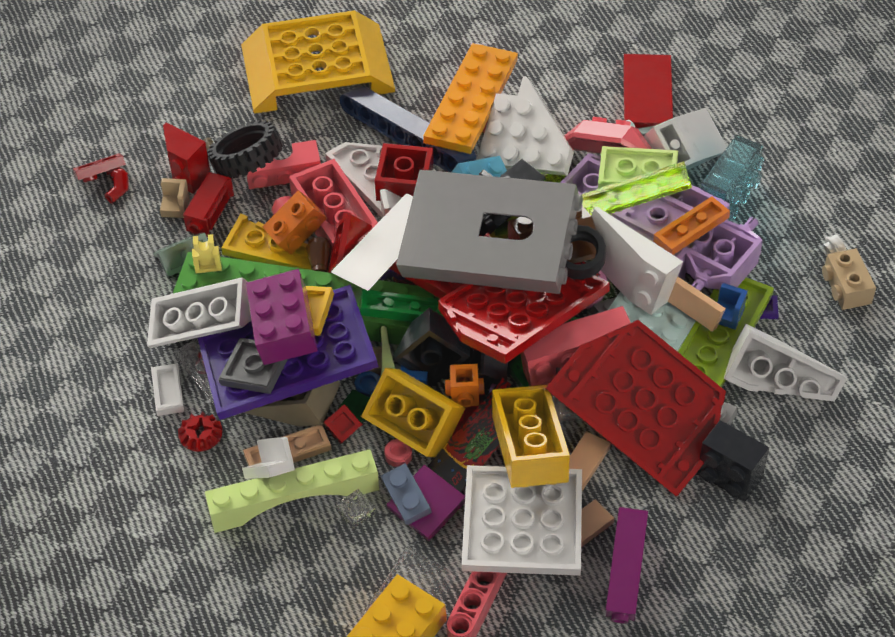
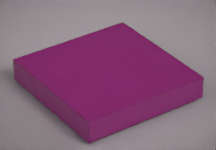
(440, 496)

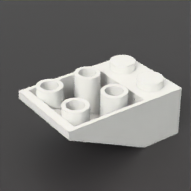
(691, 135)

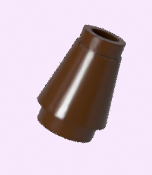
(319, 253)

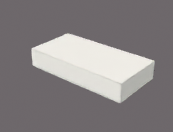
(167, 389)

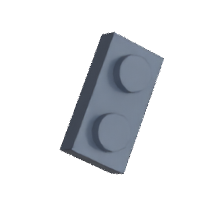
(406, 494)

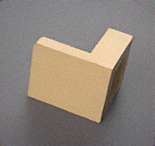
(175, 197)

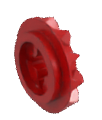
(208, 438)

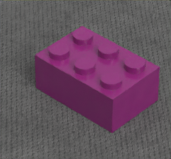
(281, 317)

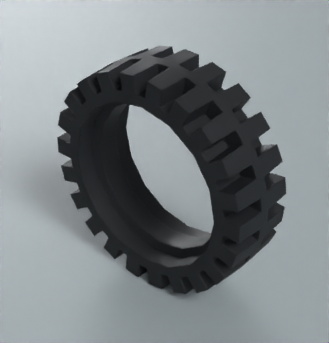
(228, 152)

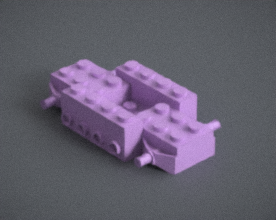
(715, 258)

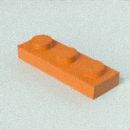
(691, 225)

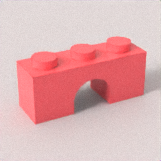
(277, 172)

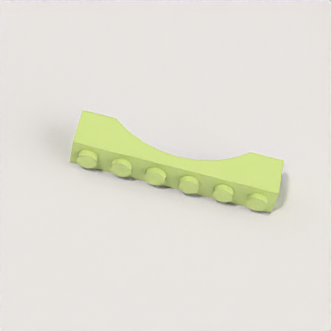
(240, 502)

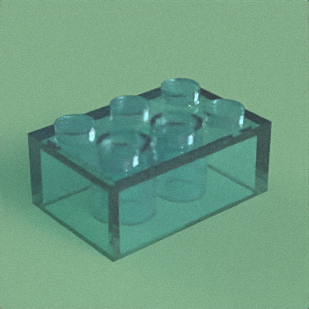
(735, 173)

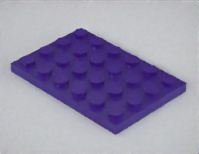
(341, 353)

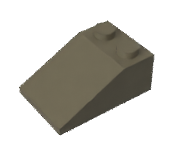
(301, 409)

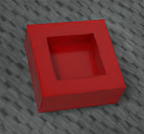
(342, 424)

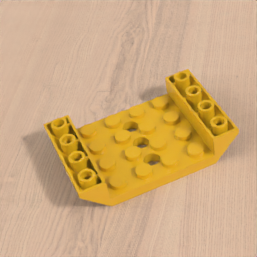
(282, 63)

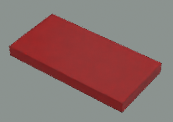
(647, 89)

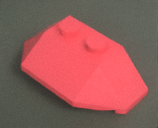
(592, 135)

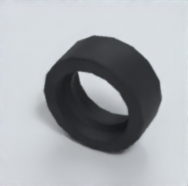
(588, 270)

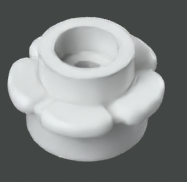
(833, 244)

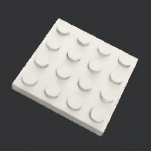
(521, 526)

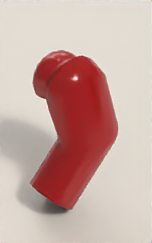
(121, 185)

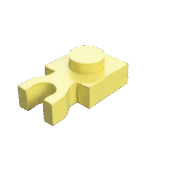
(206, 256)

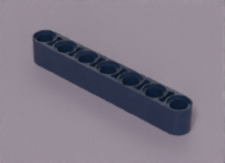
(397, 124)

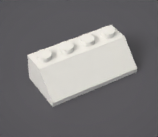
(198, 312)

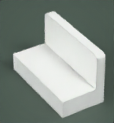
(275, 459)

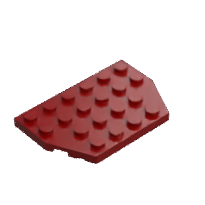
(511, 320)
(642, 401)

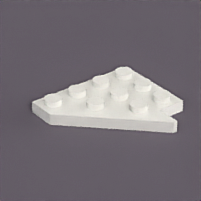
(525, 130)
(360, 166)

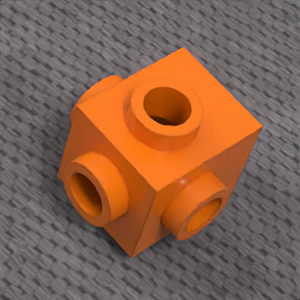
(464, 385)

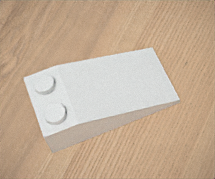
(636, 264)

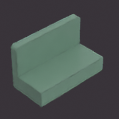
(174, 255)

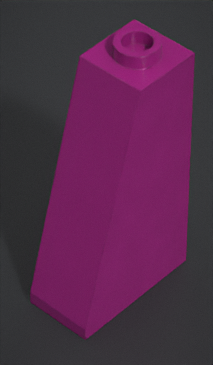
(626, 565)

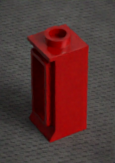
(208, 203)

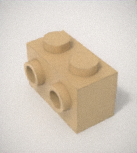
(849, 279)

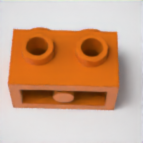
(294, 222)

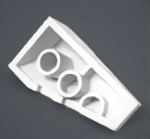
(772, 366)

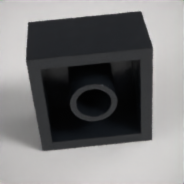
(733, 460)

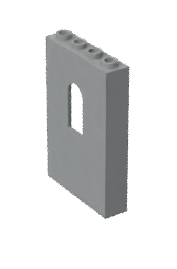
(446, 222)

